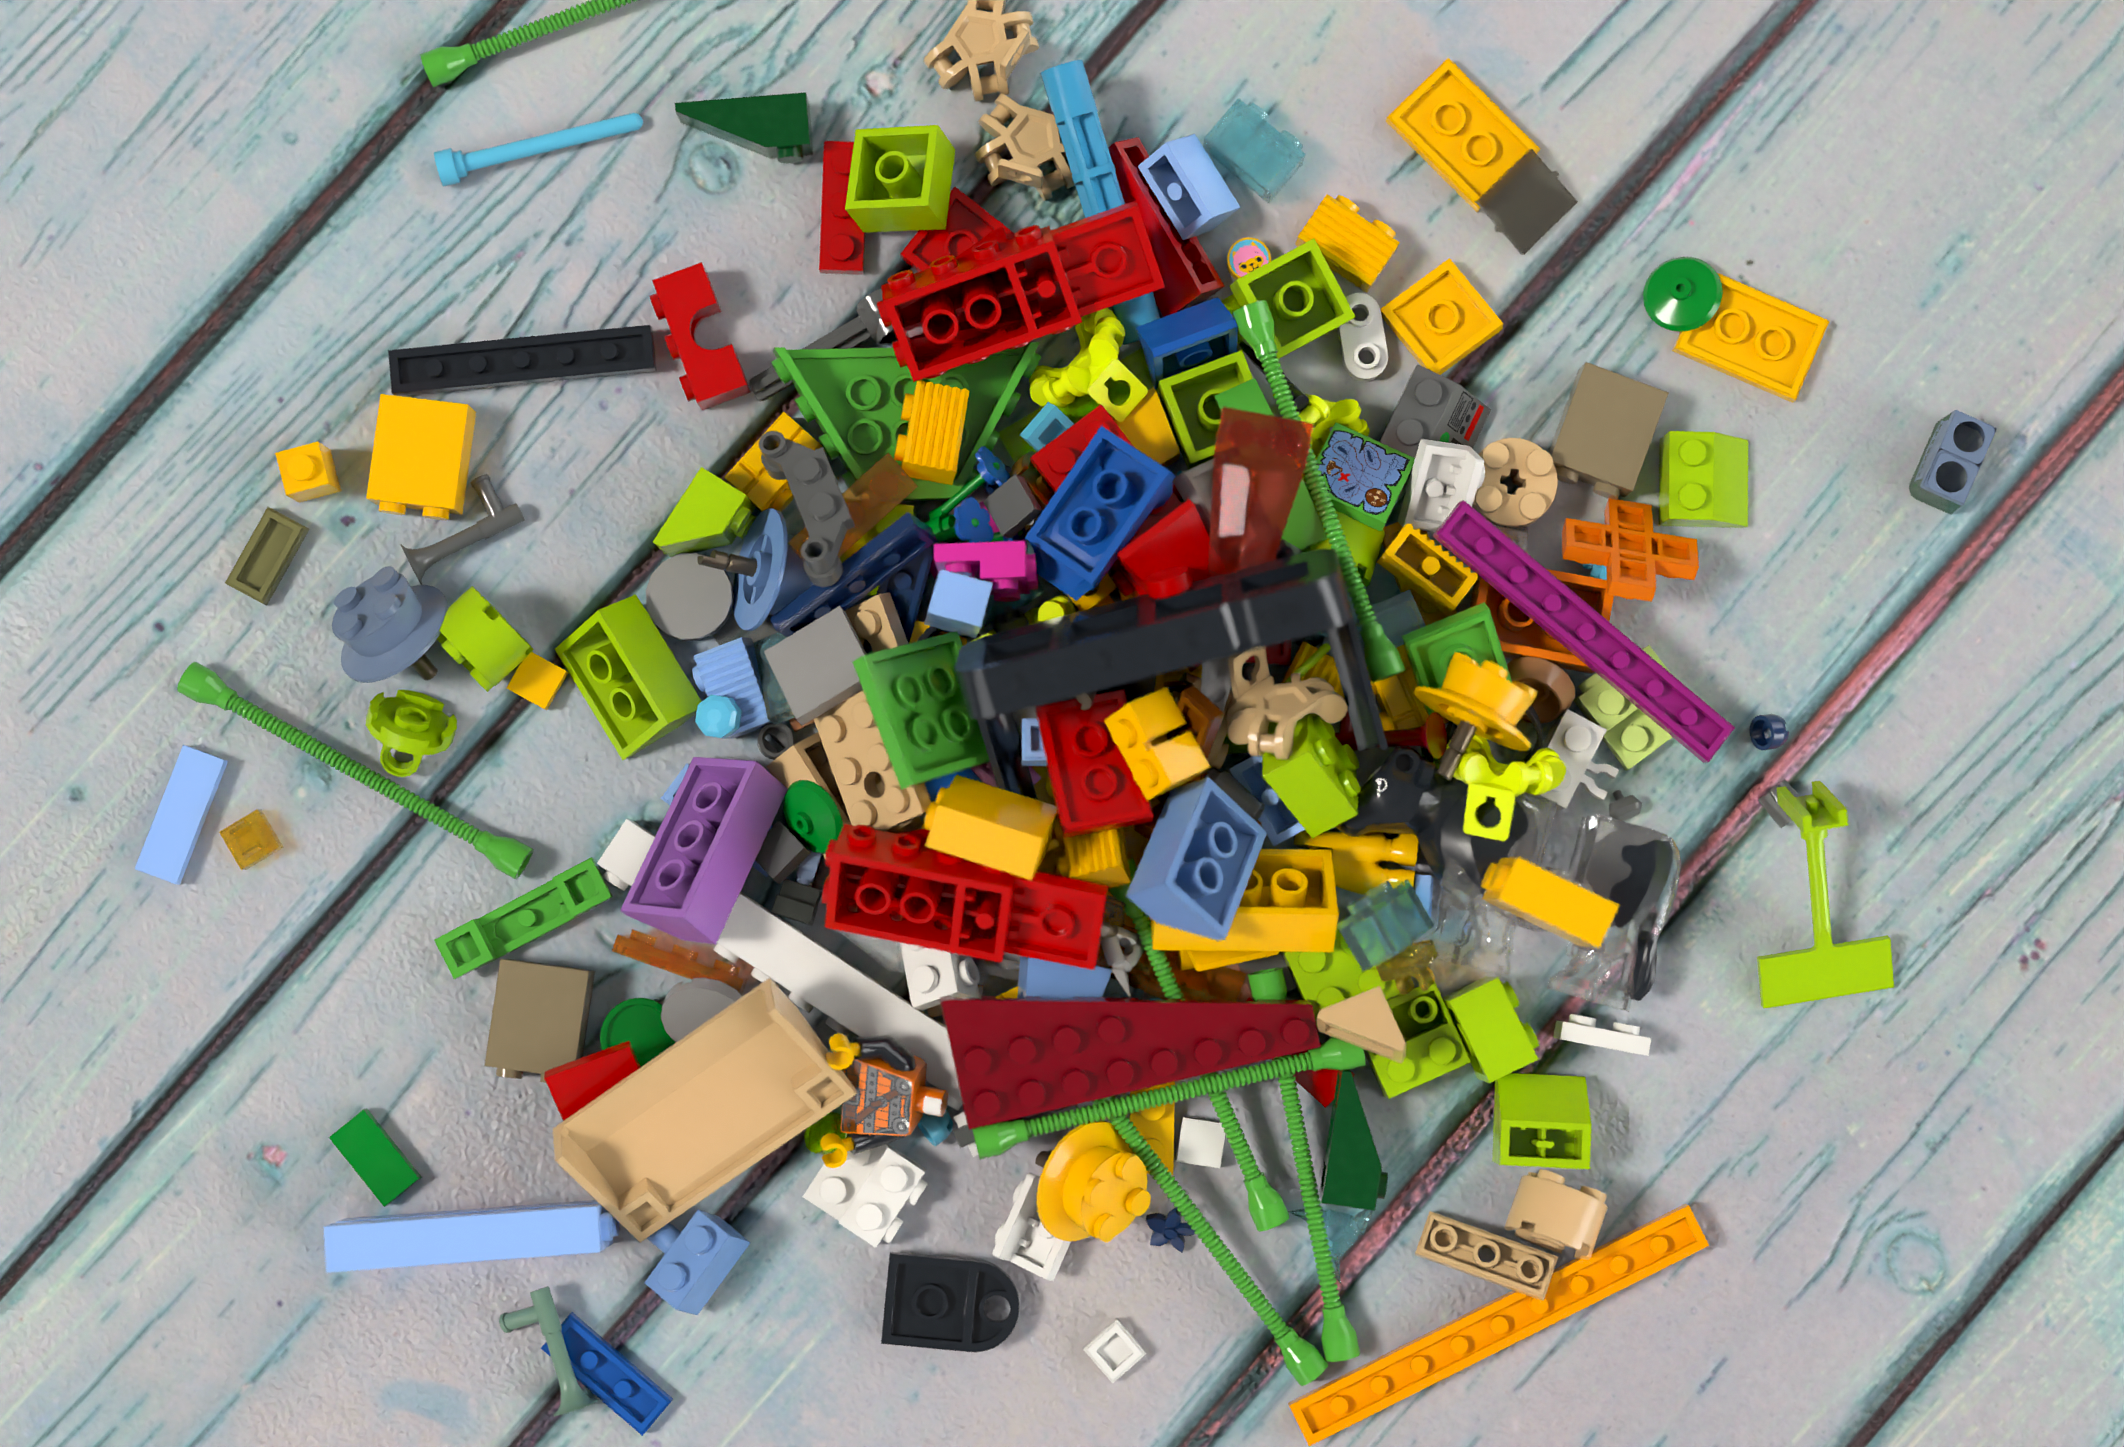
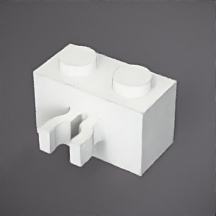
(1575, 743)

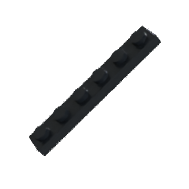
(522, 360)

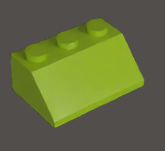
(628, 676)

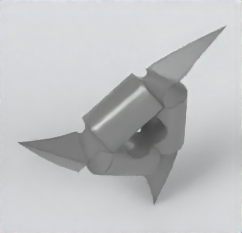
(1121, 962)

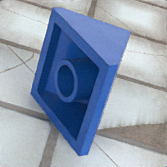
(1188, 339)

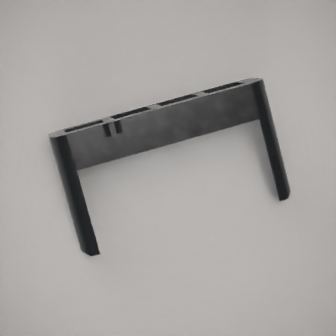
(1157, 636)

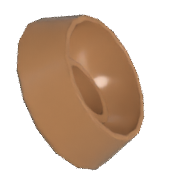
(1551, 683)

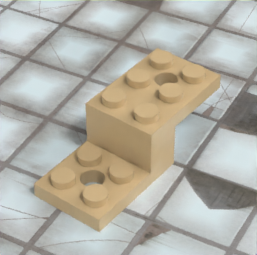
(855, 742)

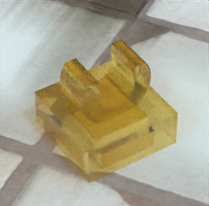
(251, 839)
(1410, 963)

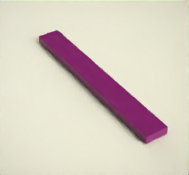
(1583, 631)

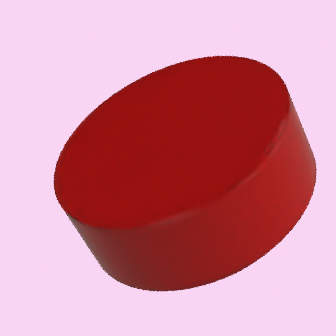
(1168, 582)

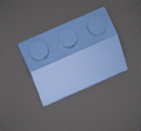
(1197, 861)

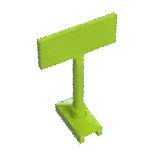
(1825, 968)

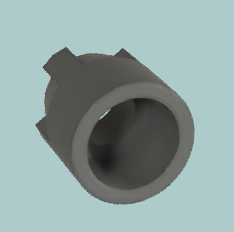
(1770, 803)

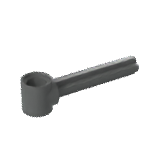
(850, 335)

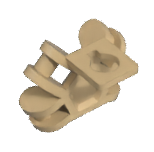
(980, 40)
(1031, 142)
(1285, 703)

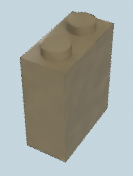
(1606, 431)
(538, 1017)

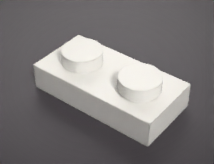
(1621, 1038)

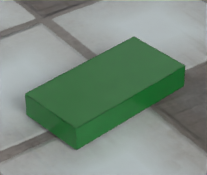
(375, 1157)

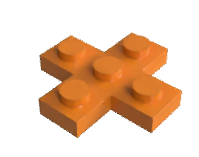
(1630, 549)

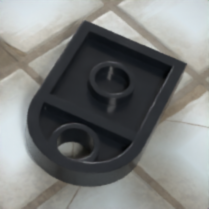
(942, 1302)

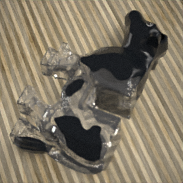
(1610, 858)

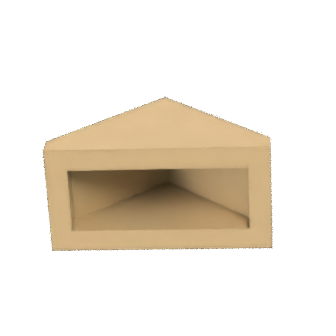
(1365, 1023)

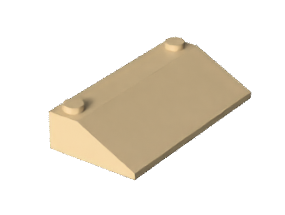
(701, 1112)

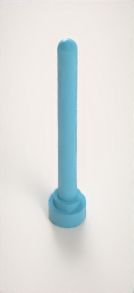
(455, 165)

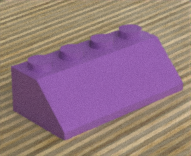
(705, 848)

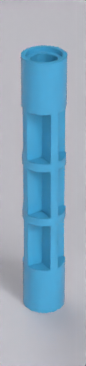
(1091, 167)

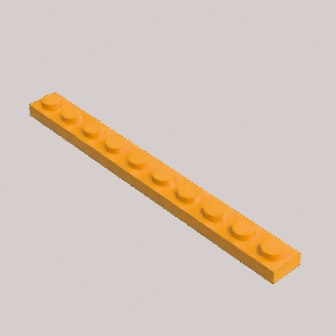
(1496, 1325)

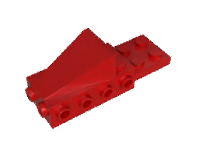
(1016, 289)
(1167, 537)
(938, 901)

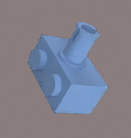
(694, 1260)

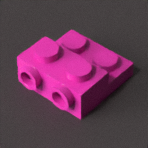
(999, 563)

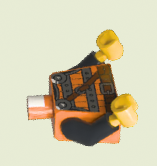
(888, 1095)

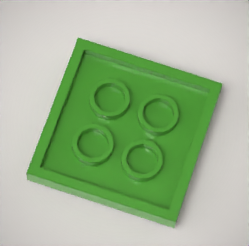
(921, 709)

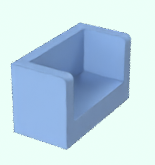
(958, 603)

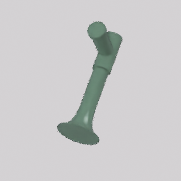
(545, 1313)

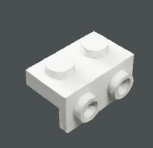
(1438, 482)
(937, 974)
(1025, 1239)

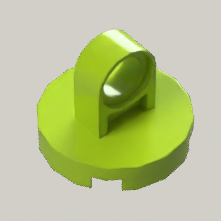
(410, 725)

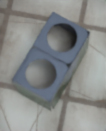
(1924, 484)

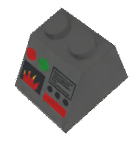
(1436, 411)

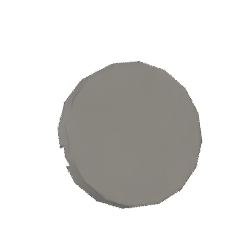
(689, 598)
(694, 1004)

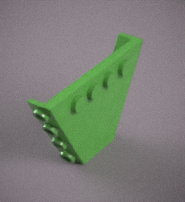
(861, 396)

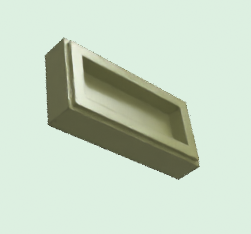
(267, 556)

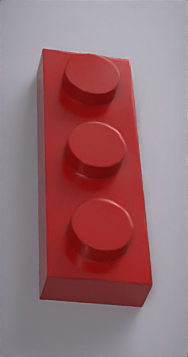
(840, 237)

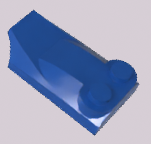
(1096, 513)

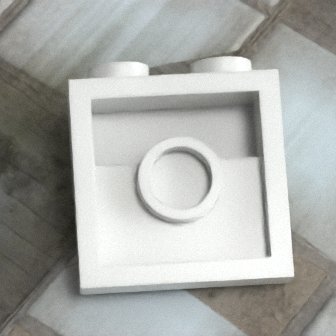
(869, 1191)

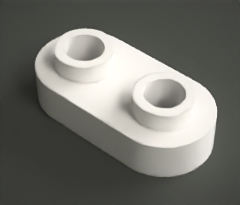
(1361, 336)

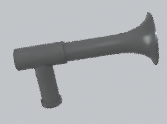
(496, 522)

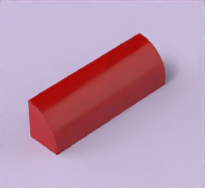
(1182, 263)

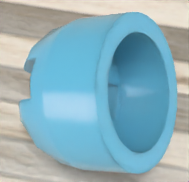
(936, 1128)

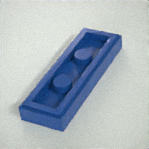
(612, 1376)

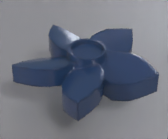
(1168, 1229)

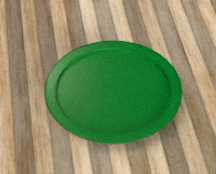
(1682, 294)
(812, 815)
(641, 1024)

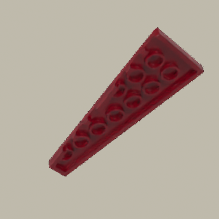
(1063, 1052)

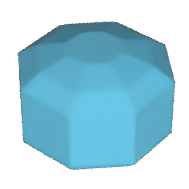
(718, 716)

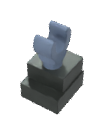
(798, 898)

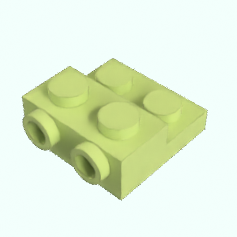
(1629, 731)

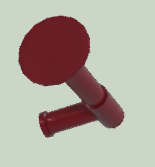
(1429, 735)

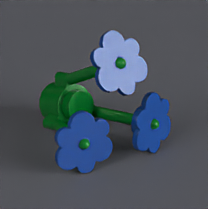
(969, 521)

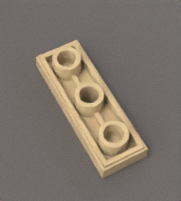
(1514, 1263)

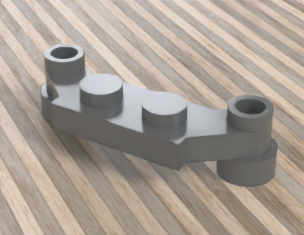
(817, 500)

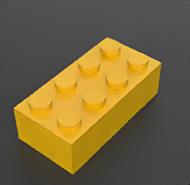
(1282, 909)

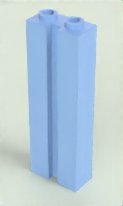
(468, 1235)

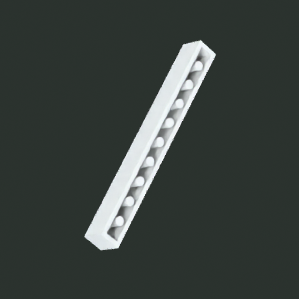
(807, 970)

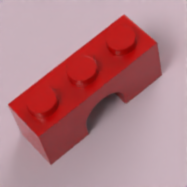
(685, 301)

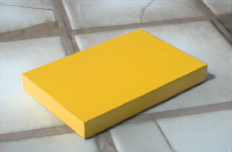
(1460, 132)
(1756, 340)

